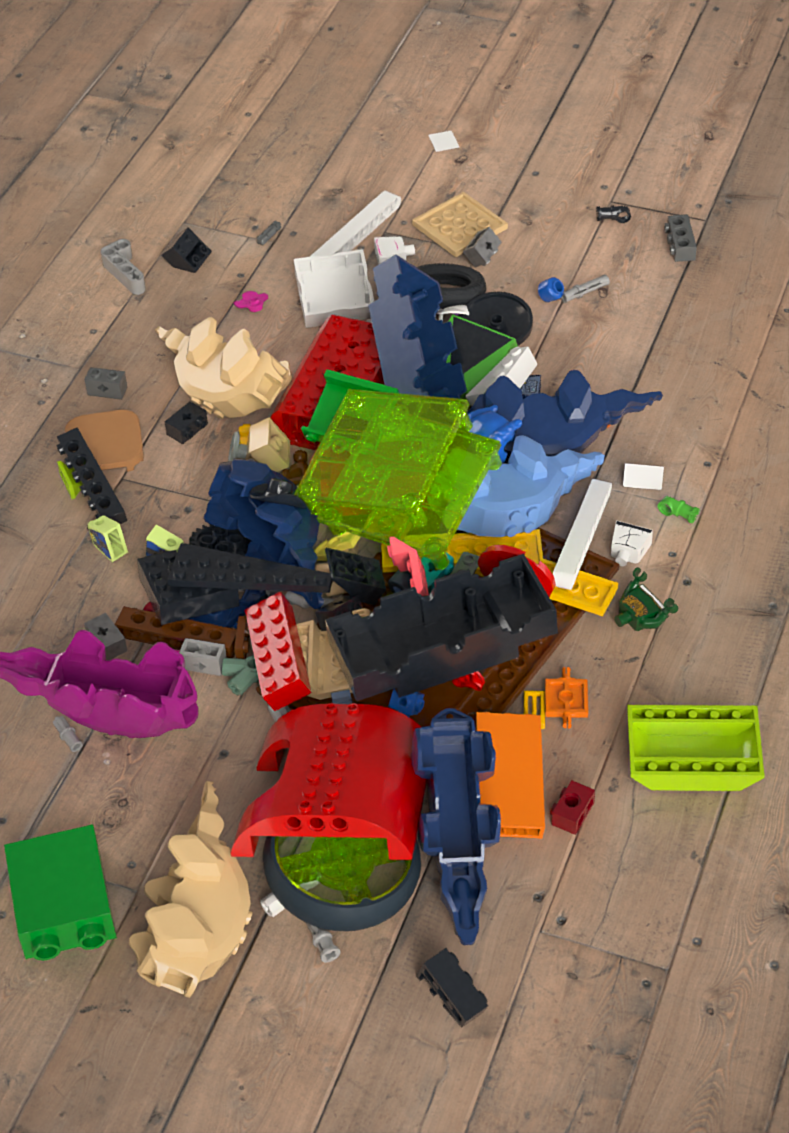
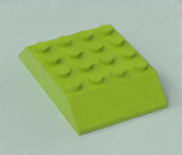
(695, 747)

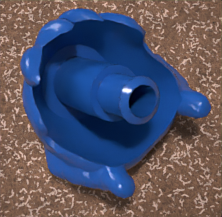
(494, 426)

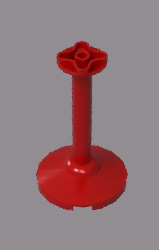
(487, 561)

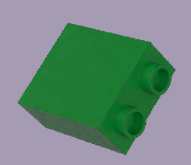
(59, 893)

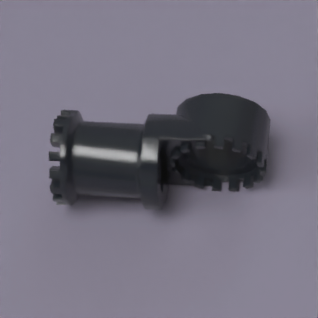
(613, 213)

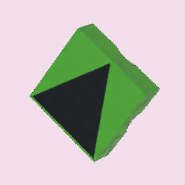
(477, 350)

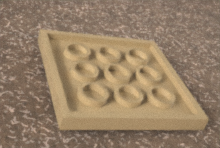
(457, 222)

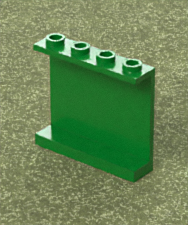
(331, 398)

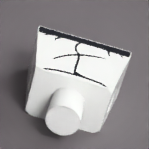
(630, 543)

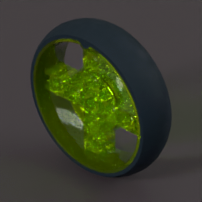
(342, 866)

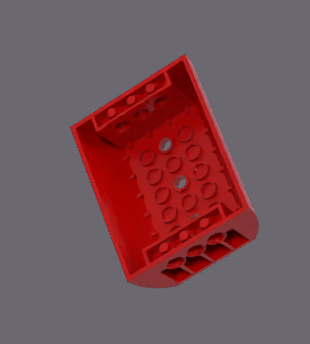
(338, 346)

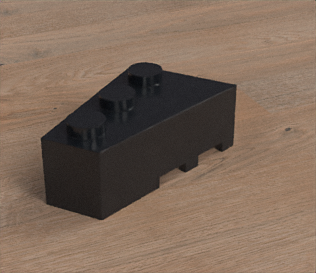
(453, 987)

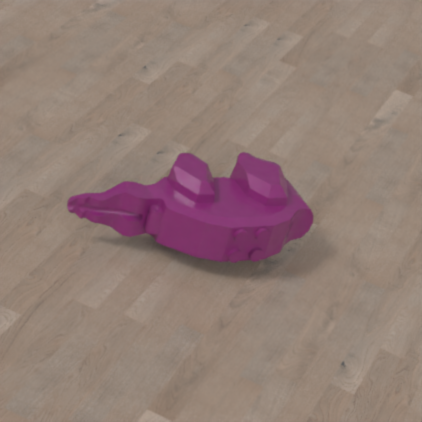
(111, 693)

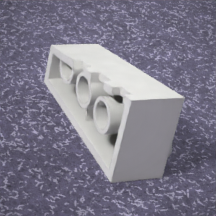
(516, 365)

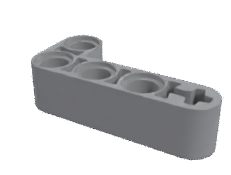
(116, 260)

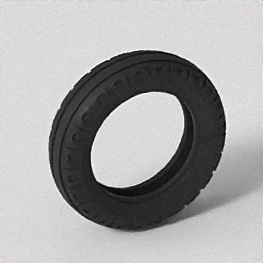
(470, 280)

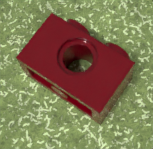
(571, 818)

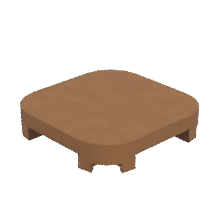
(111, 437)

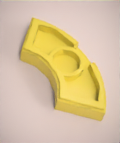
(340, 543)

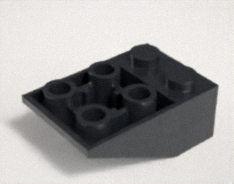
(357, 575)

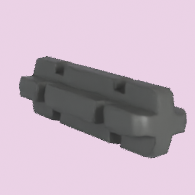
(269, 232)

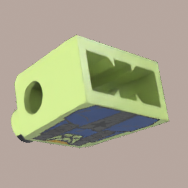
(107, 537)
(161, 541)

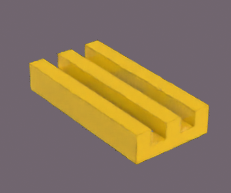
(534, 694)

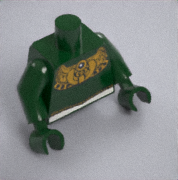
(641, 607)

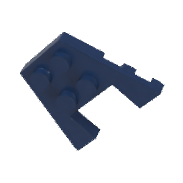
(229, 617)

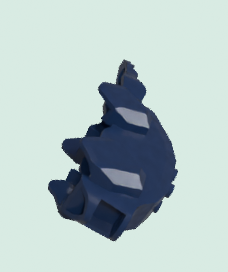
(568, 418)
(276, 530)
(457, 825)

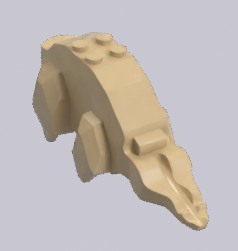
(225, 375)
(198, 908)

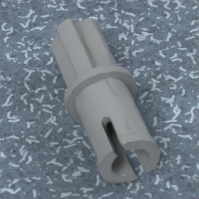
(67, 734)

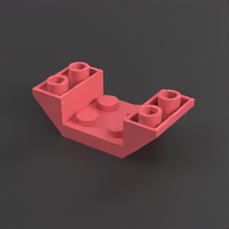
(408, 560)

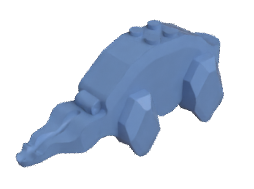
(526, 490)

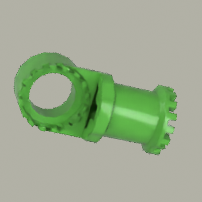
(678, 508)

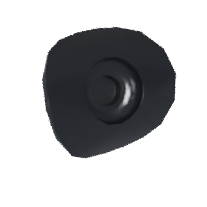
(277, 492)

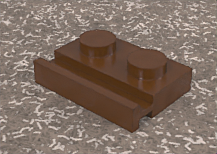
(242, 638)

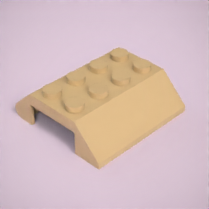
(320, 661)

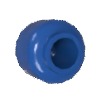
(550, 289)

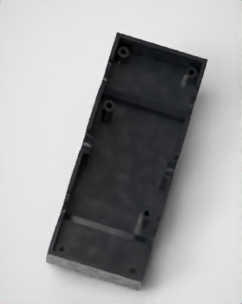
(445, 635)

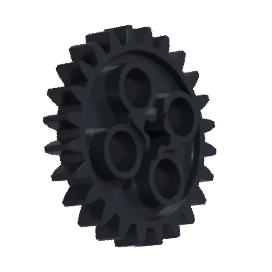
(220, 539)

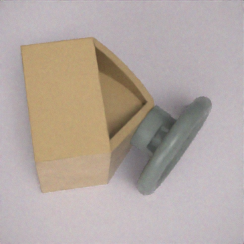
(264, 445)

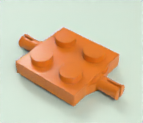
(566, 697)

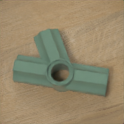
(243, 673)

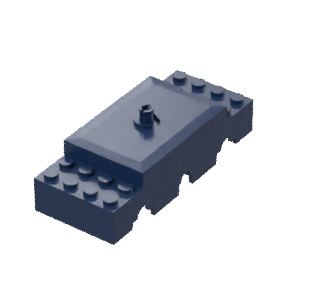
(409, 337)

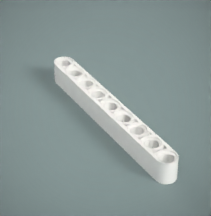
(361, 225)
(581, 534)

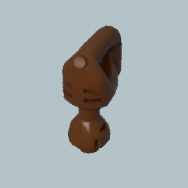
(297, 470)

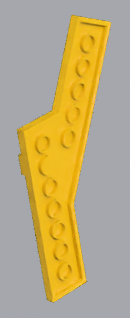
(588, 592)

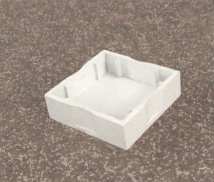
(333, 287)

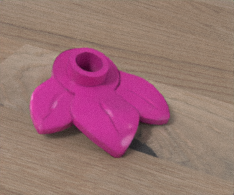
(252, 301)

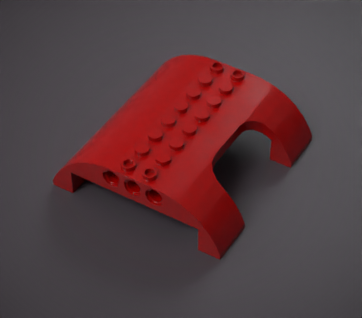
(341, 779)

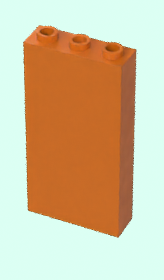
(517, 774)

